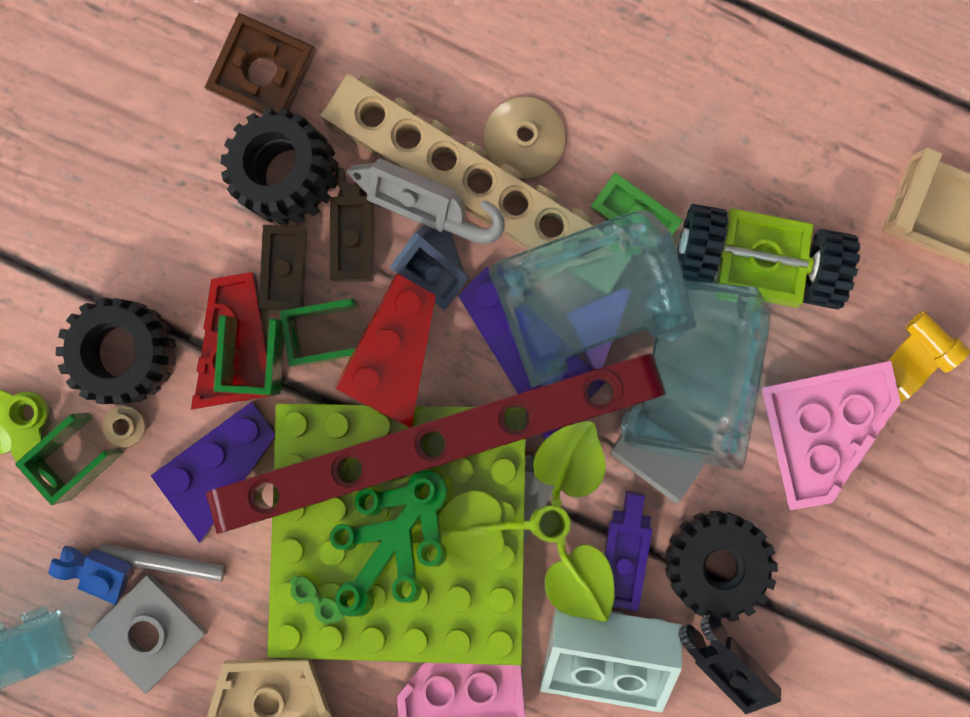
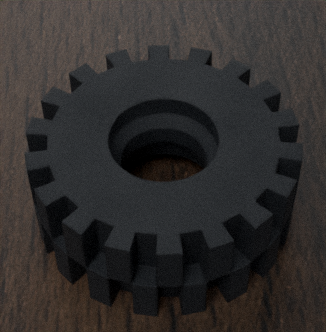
(688, 560)

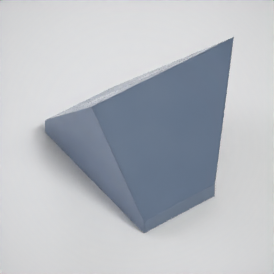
(433, 264)

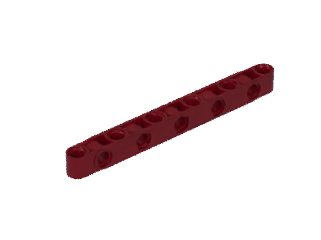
(404, 451)

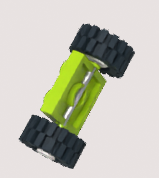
(768, 255)

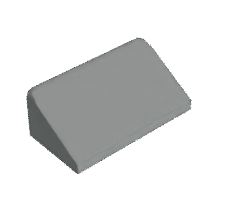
(664, 472)

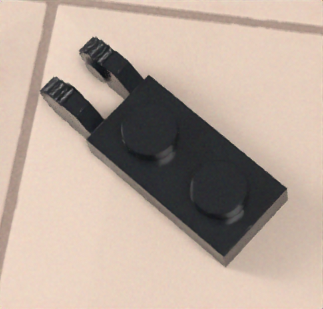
(730, 666)

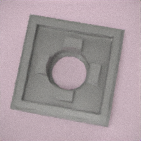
(175, 625)

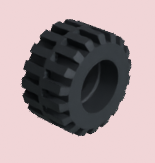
(254, 150)
(83, 346)

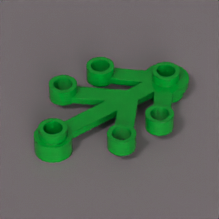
(395, 539)

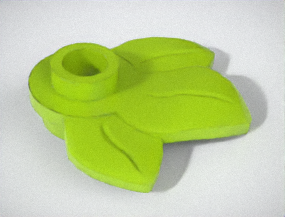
(16, 431)

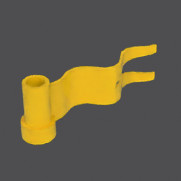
(923, 353)

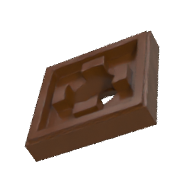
(244, 45)

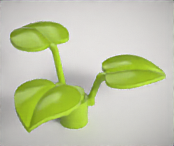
(571, 463)

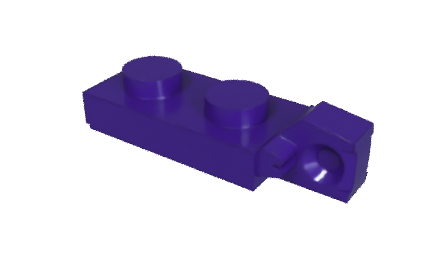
(628, 550)

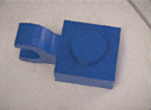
(98, 572)

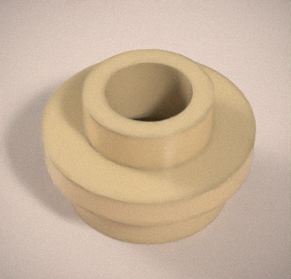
(136, 423)

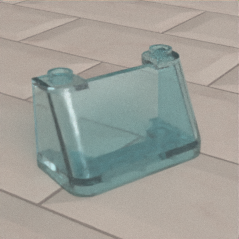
(591, 292)
(708, 380)

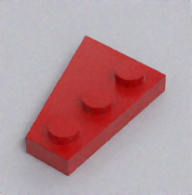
(237, 298)
(391, 352)

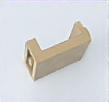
(933, 207)

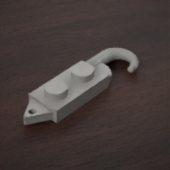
(423, 200)

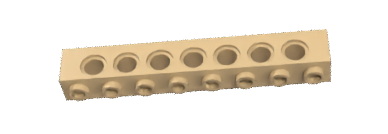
(358, 97)

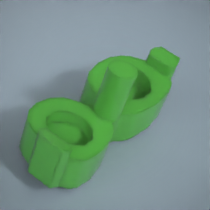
(305, 591)

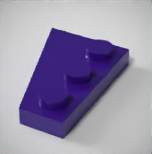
(214, 461)

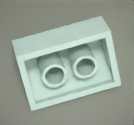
(613, 661)

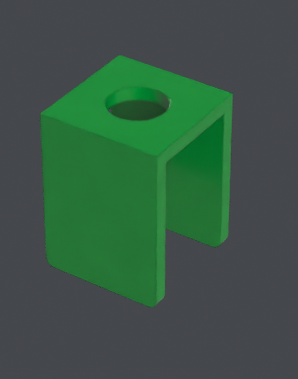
(291, 337)
(226, 358)
(34, 464)

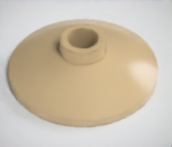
(530, 157)

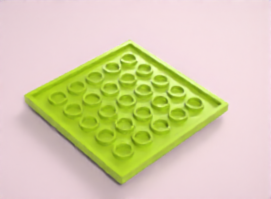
(464, 607)

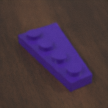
(486, 312)

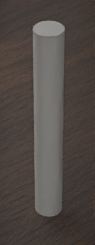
(166, 562)

